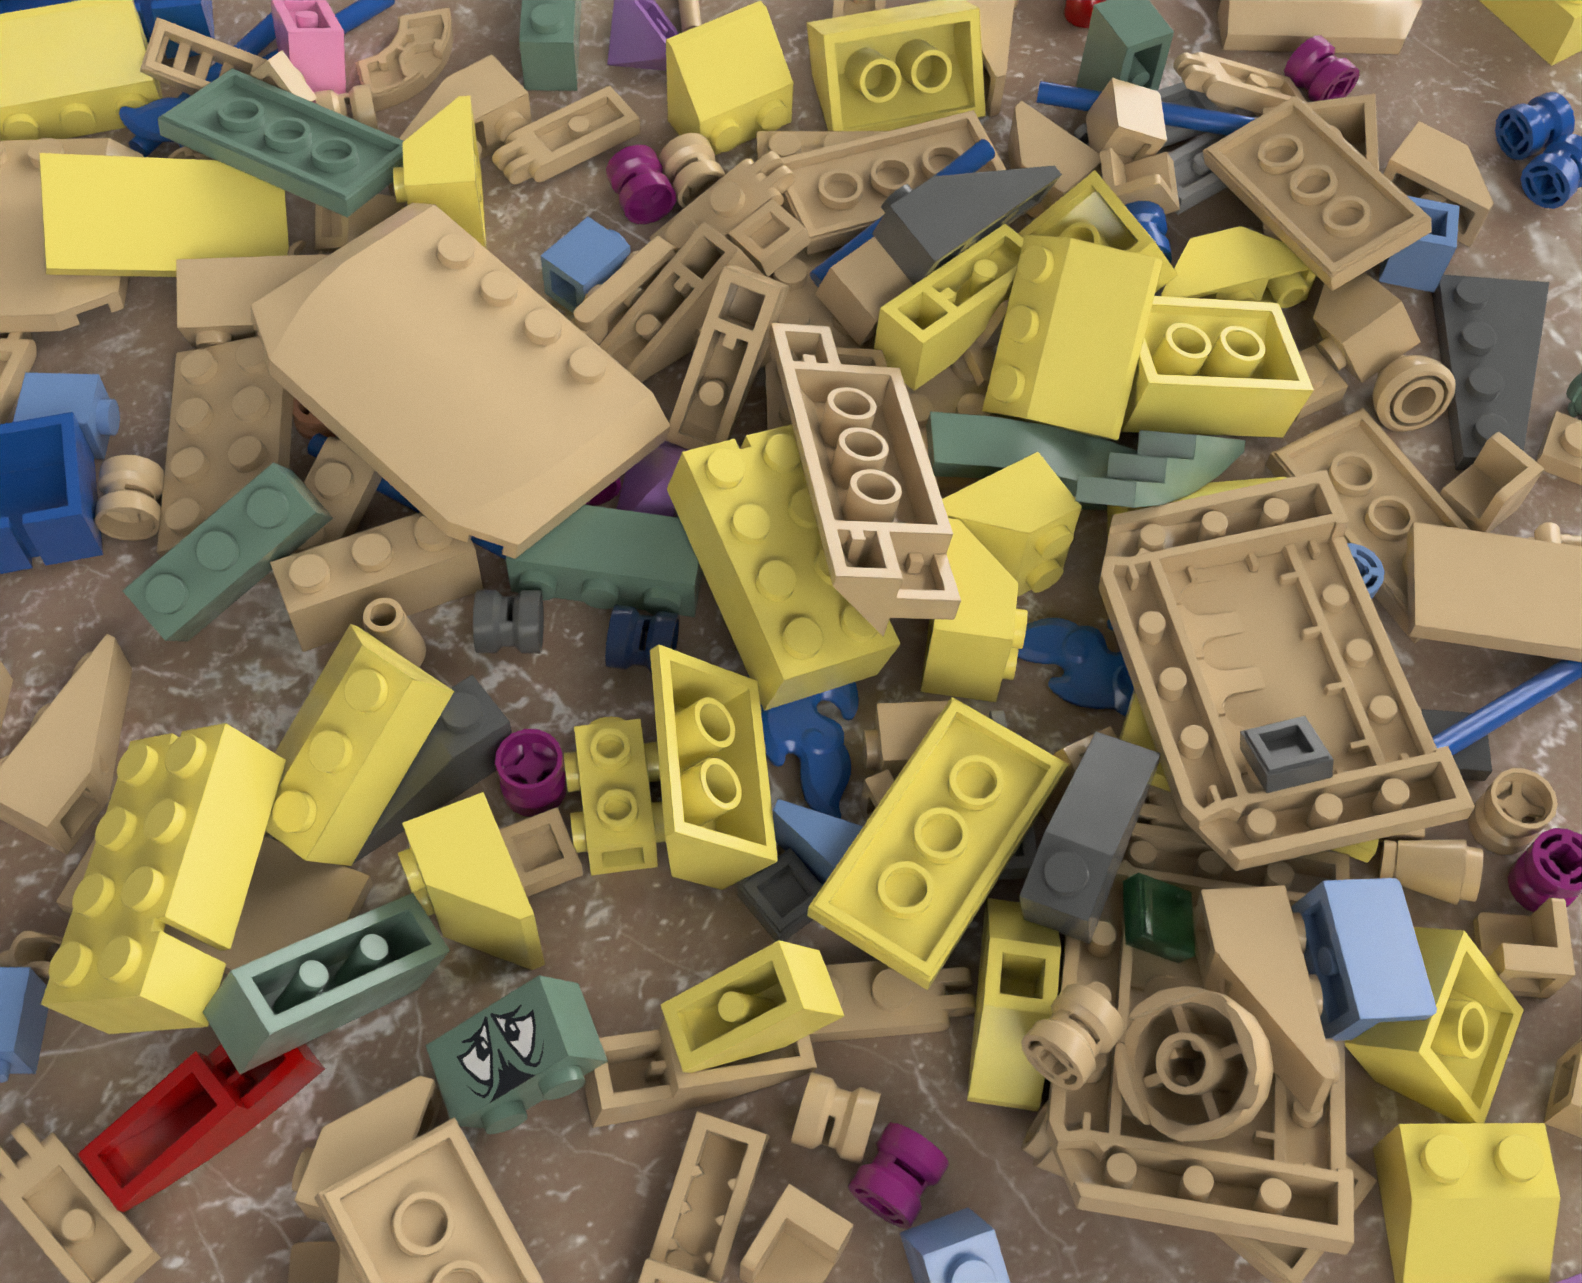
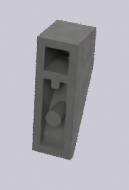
(954, 212)
(450, 761)
(1088, 837)

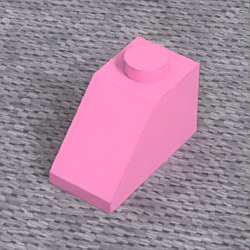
(312, 42)

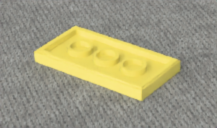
(149, 211)
(937, 842)

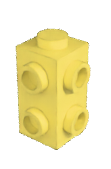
(614, 776)

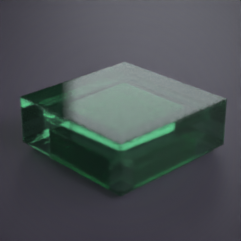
(1158, 918)

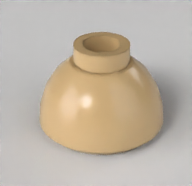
(1412, 392)

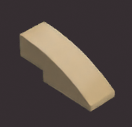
(648, 1080)

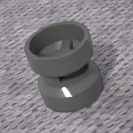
(508, 621)

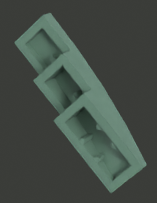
(986, 444)
(1162, 471)

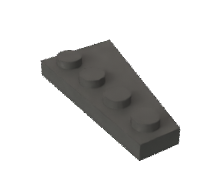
(1491, 346)

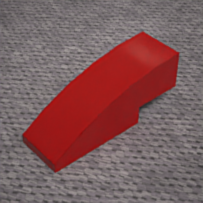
(190, 1120)

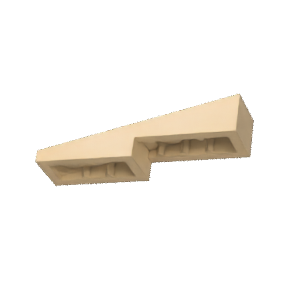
(706, 1203)

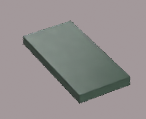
(285, 141)

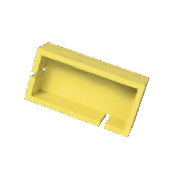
(769, 569)
(165, 853)

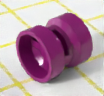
(1320, 71)
(640, 183)
(527, 758)
(1548, 869)
(898, 1175)

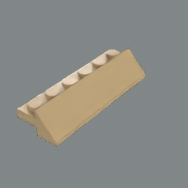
(867, 477)

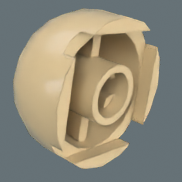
(1193, 1064)

